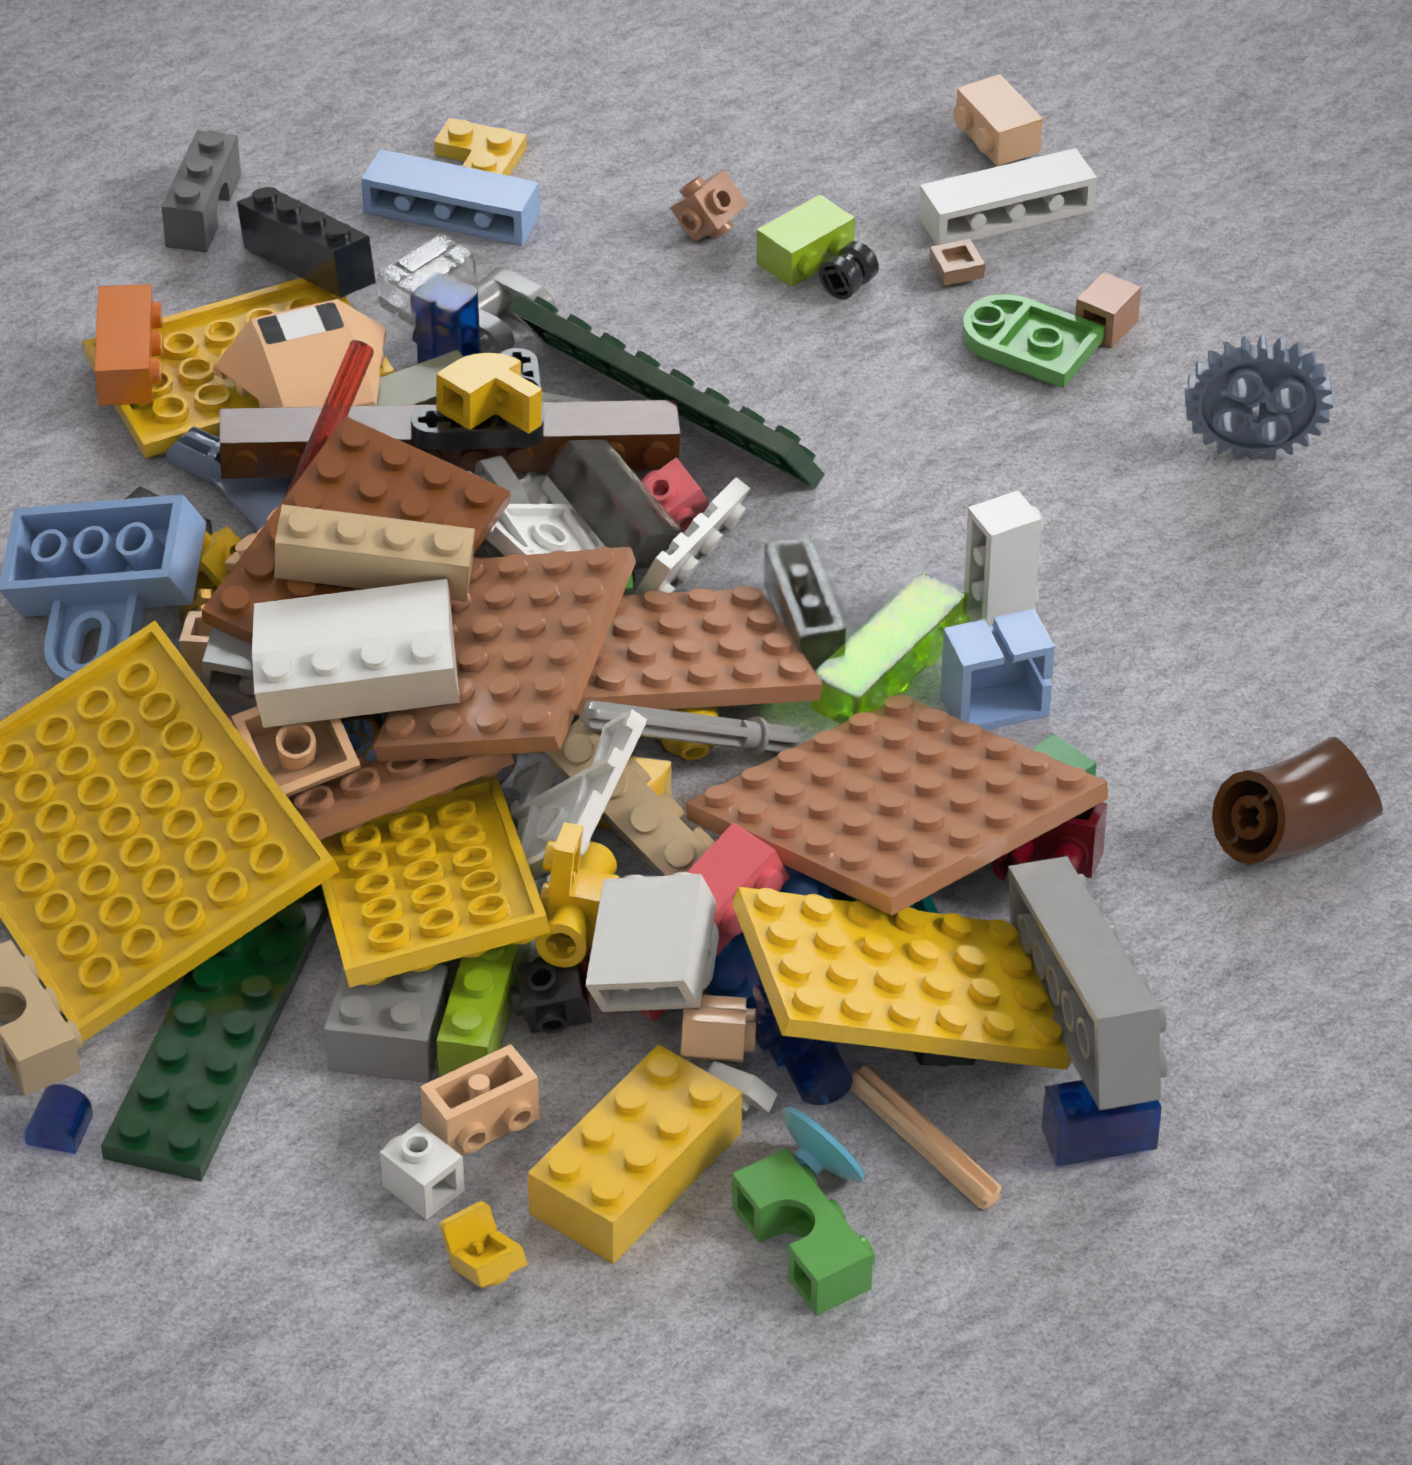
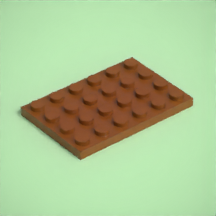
(363, 475)

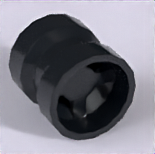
(848, 270)

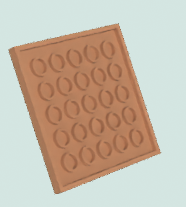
(899, 802)

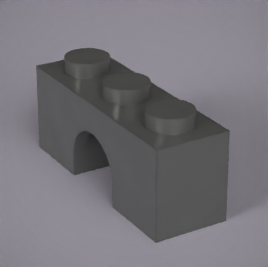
(204, 177)

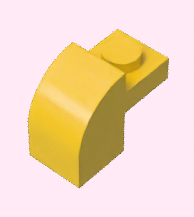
(487, 386)

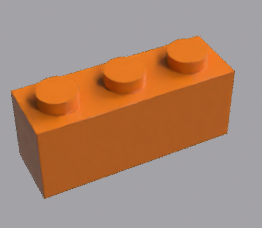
(127, 344)

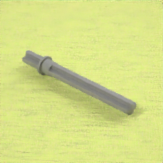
(751, 735)

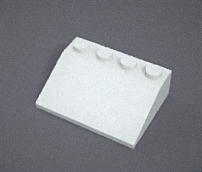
(354, 653)

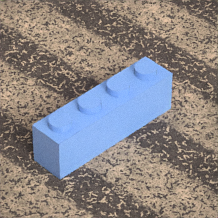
(451, 197)

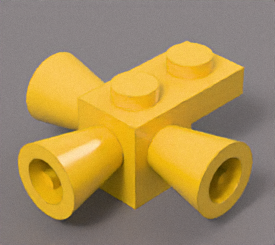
(572, 895)

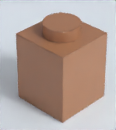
(1111, 304)

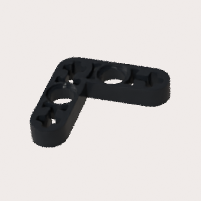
(438, 432)

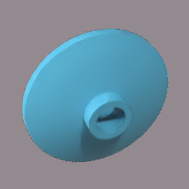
(819, 1148)

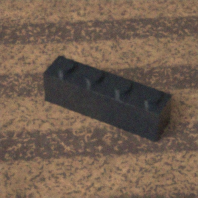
(306, 242)

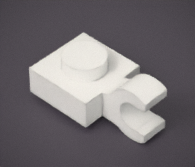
(754, 1091)

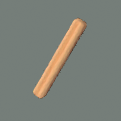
(925, 1138)

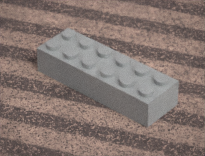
(1092, 982)

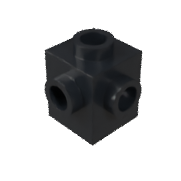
(551, 996)

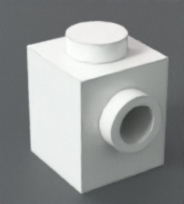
(422, 1171)

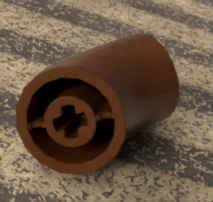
(1294, 804)

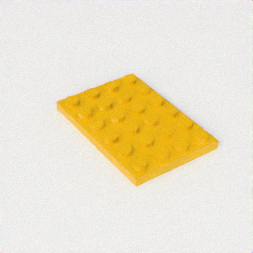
(190, 350)
(431, 885)
(899, 979)

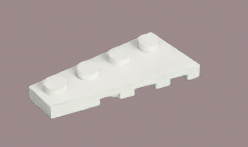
(699, 537)

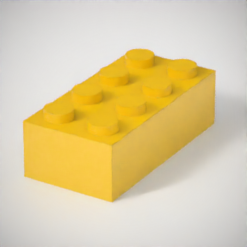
(635, 1153)

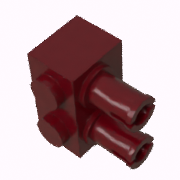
(1077, 838)

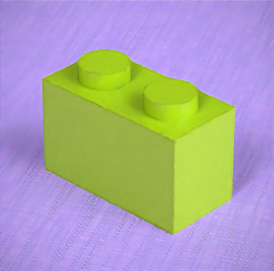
(803, 239)

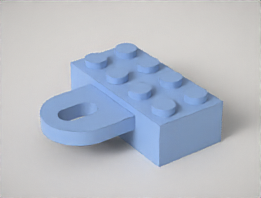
(100, 568)

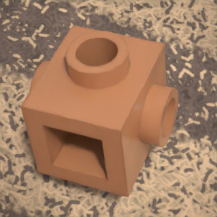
(708, 206)

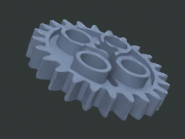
(1258, 398)

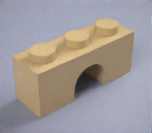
(38, 1043)

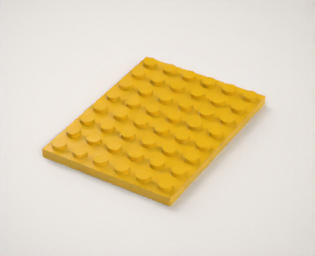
(138, 831)

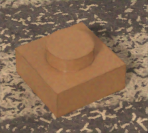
(957, 262)

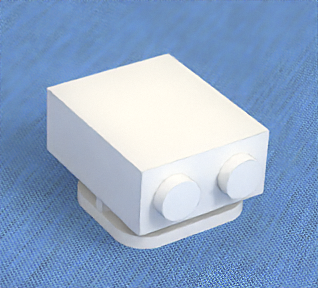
(653, 943)

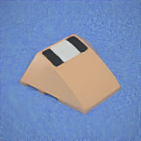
(297, 353)

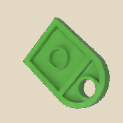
(1030, 337)

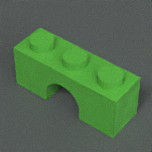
(784, 1198)

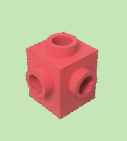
(677, 493)

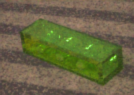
(890, 648)

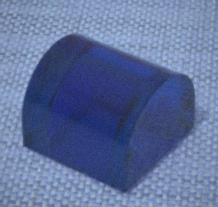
(819, 1072)
(59, 1119)

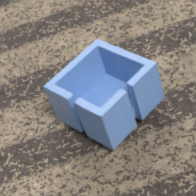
(997, 670)

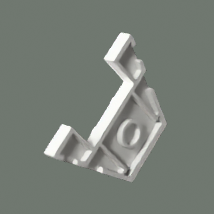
(542, 527)
(575, 800)

